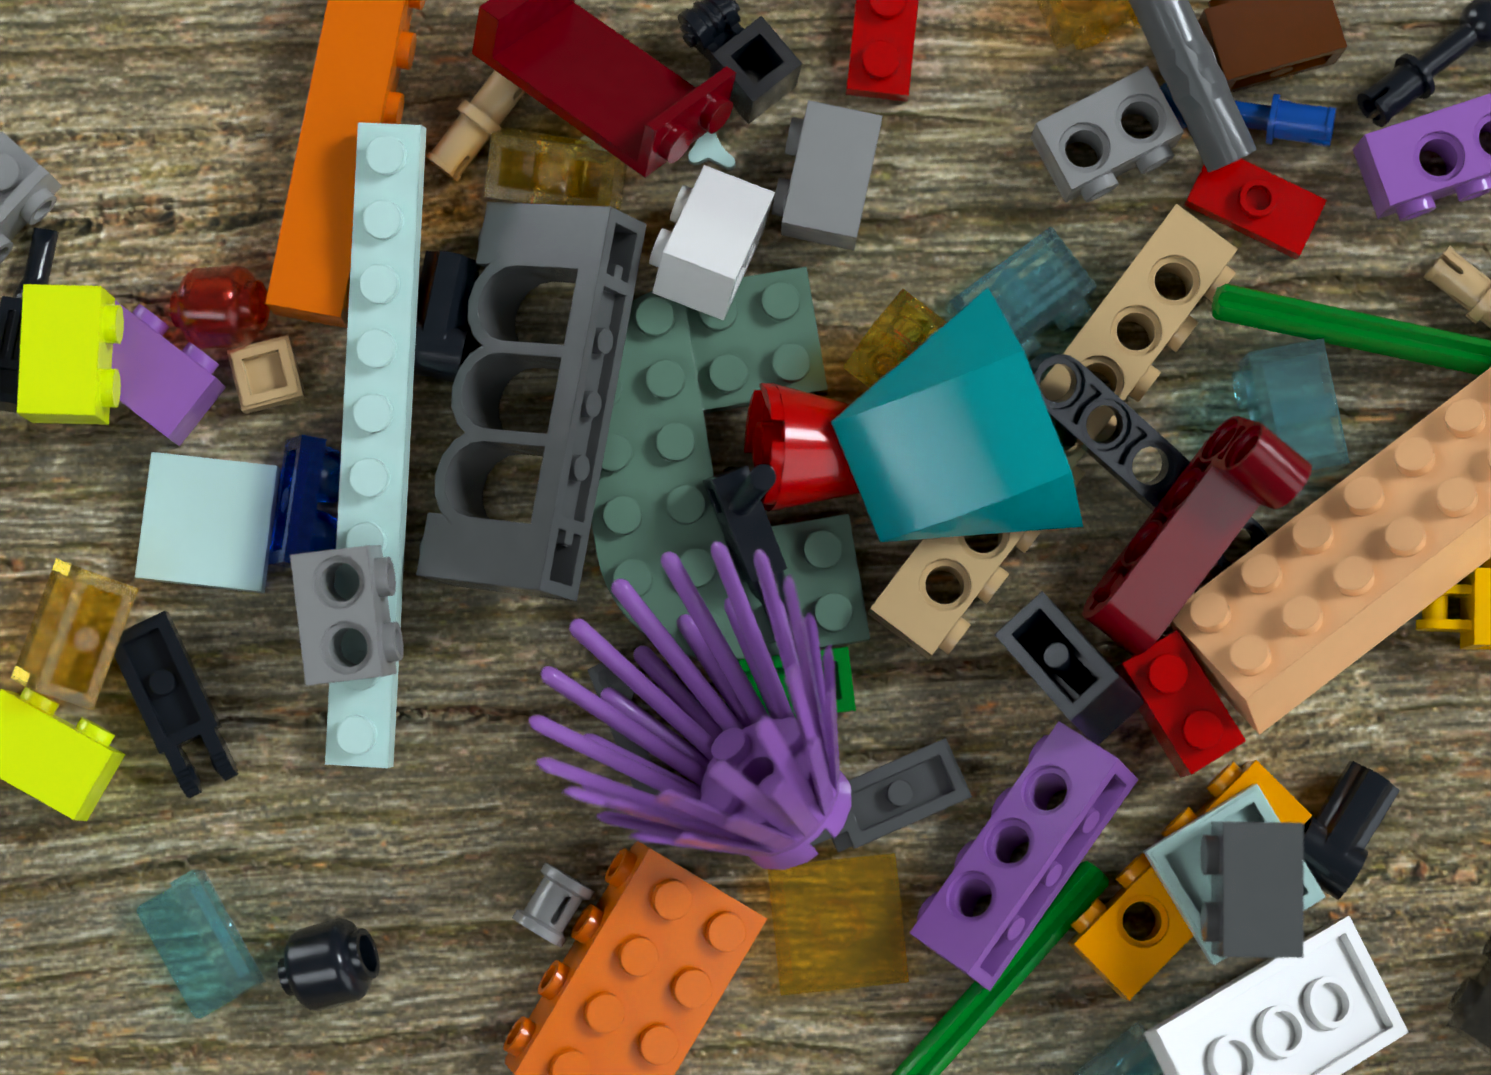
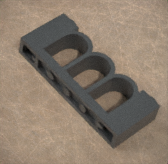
(520, 250)

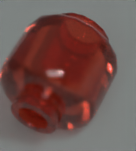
(220, 307)

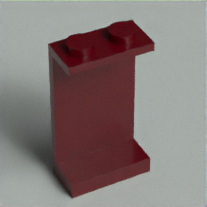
(600, 80)

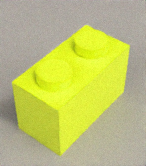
(68, 354)
(53, 758)

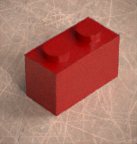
(1181, 705)

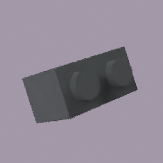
(1254, 889)

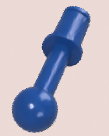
(1281, 119)

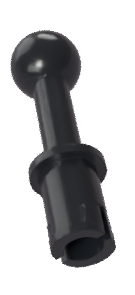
(1414, 76)

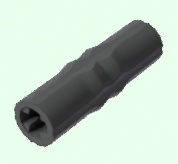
(1195, 80)

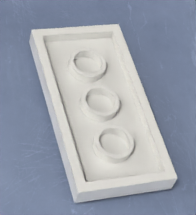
(1286, 1015)

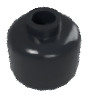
(329, 964)

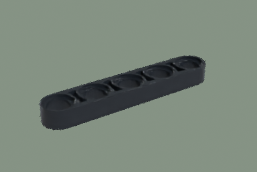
(1128, 439)

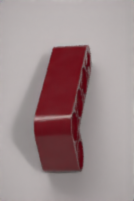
(1192, 528)

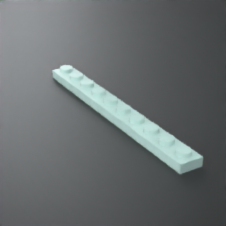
(377, 414)

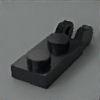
(171, 698)

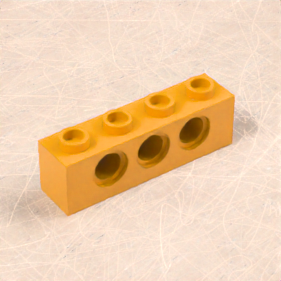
(1100, 933)

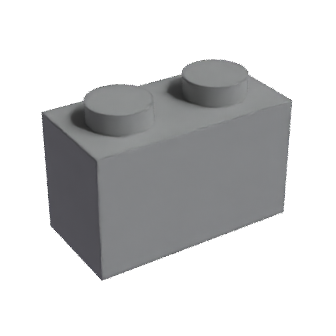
(829, 174)

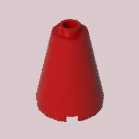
(798, 441)

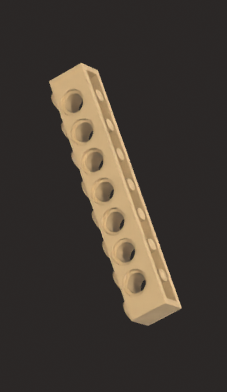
(1177, 247)

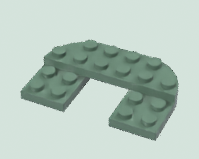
(659, 454)

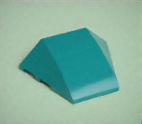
(959, 438)

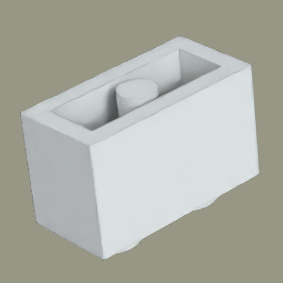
(711, 242)

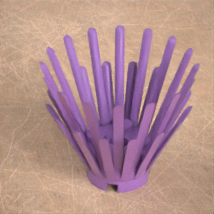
(762, 776)

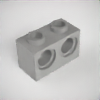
(1098, 124)
(327, 616)

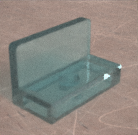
(200, 944)

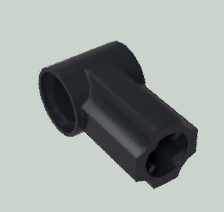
(443, 314)
(1343, 827)

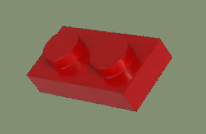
(882, 49)

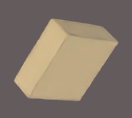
(266, 374)

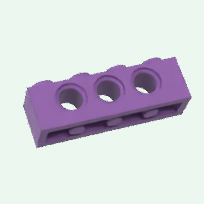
(1393, 166)
(1023, 889)

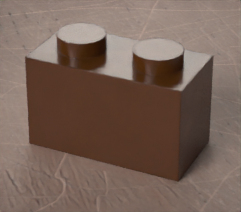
(1271, 38)

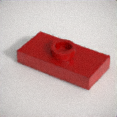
(1257, 205)

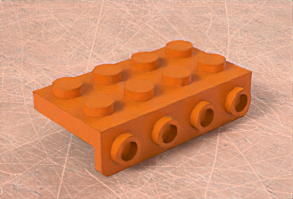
(637, 975)

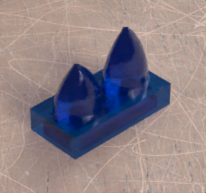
(307, 477)

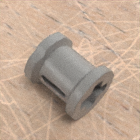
(553, 905)

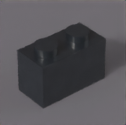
(1069, 668)

